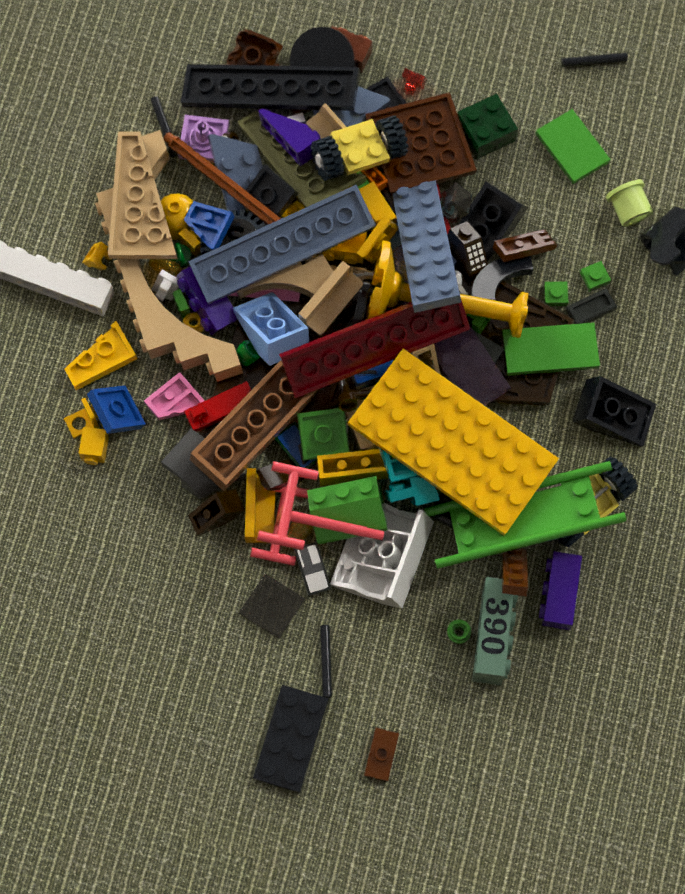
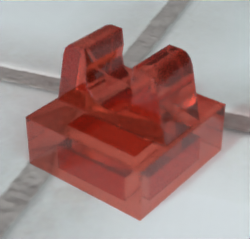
(412, 81)

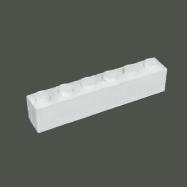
(55, 280)

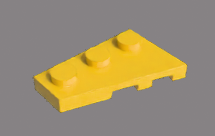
(102, 358)

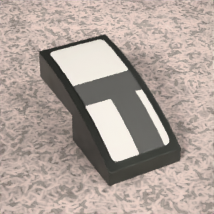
(312, 569)

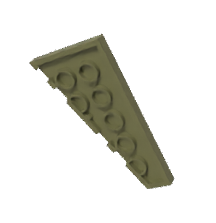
(302, 178)

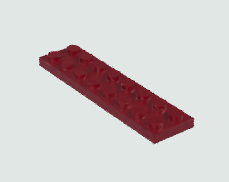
(369, 345)

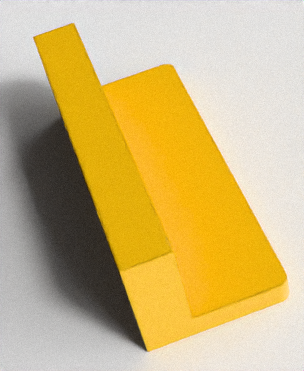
(259, 508)

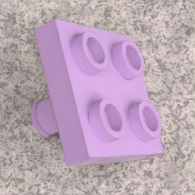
(196, 132)

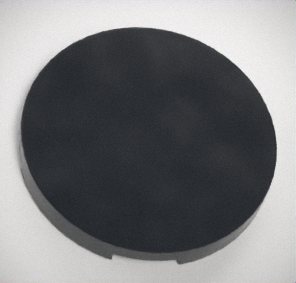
(322, 48)

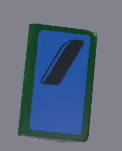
(290, 442)

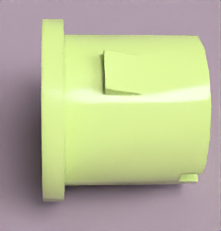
(630, 202)

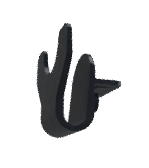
(667, 240)

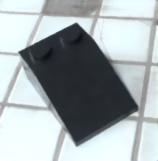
(494, 215)
(614, 411)

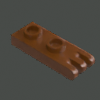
(524, 245)

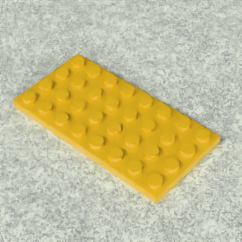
(453, 441)

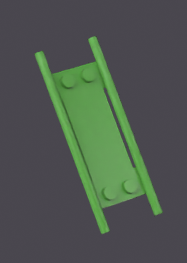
(546, 517)

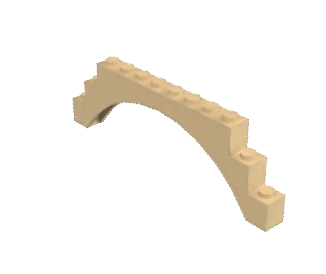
(160, 328)

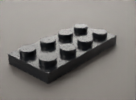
(290, 739)

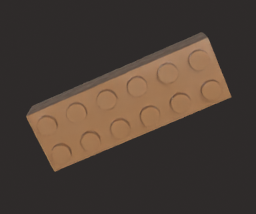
(249, 428)

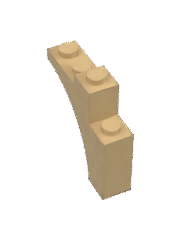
(298, 278)

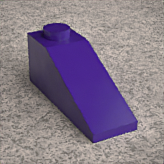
(290, 134)

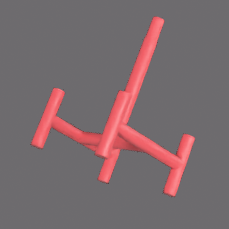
(285, 515)

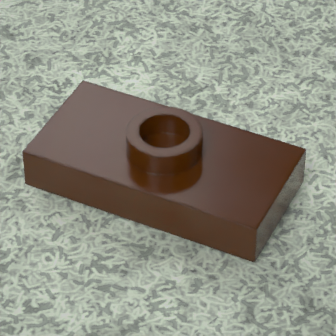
(381, 754)

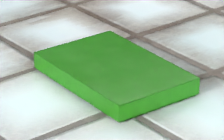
(572, 146)

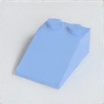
(271, 327)

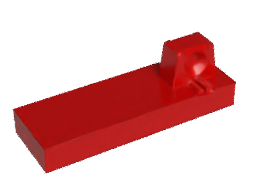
(216, 408)

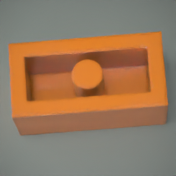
(374, 175)

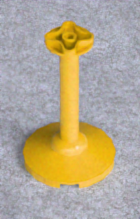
(392, 289)

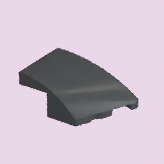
(191, 476)

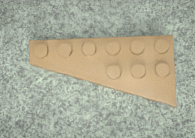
(137, 214)

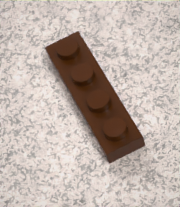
(515, 572)

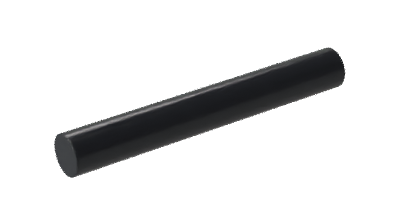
(595, 59)
(162, 121)
(326, 661)

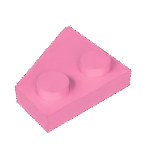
(173, 398)

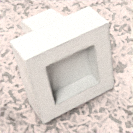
(165, 285)

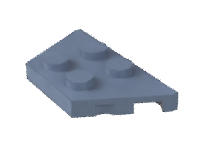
(365, 103)
(237, 161)

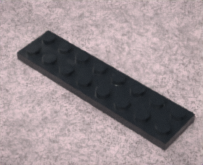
(270, 87)

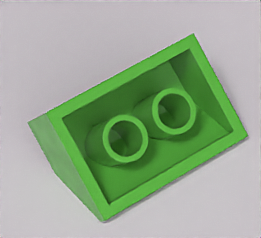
(350, 502)

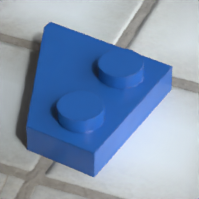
(209, 223)

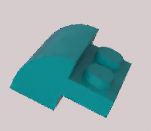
(416, 489)

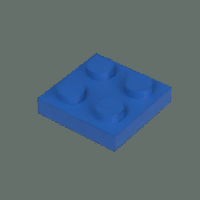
(116, 409)

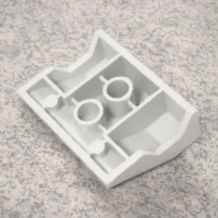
(387, 566)

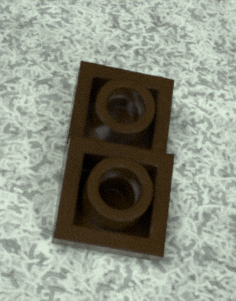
(274, 480)

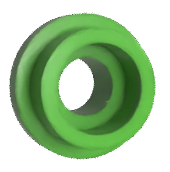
(462, 625)

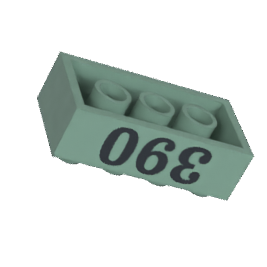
(493, 634)

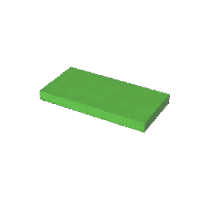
(551, 349)

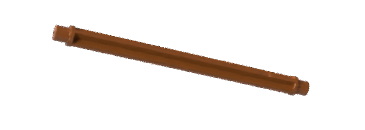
(220, 179)

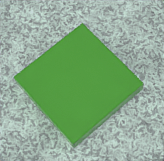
(322, 433)

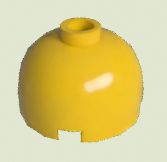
(175, 209)

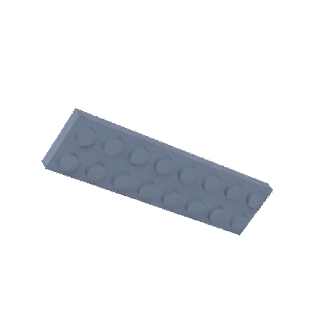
(282, 244)
(426, 247)

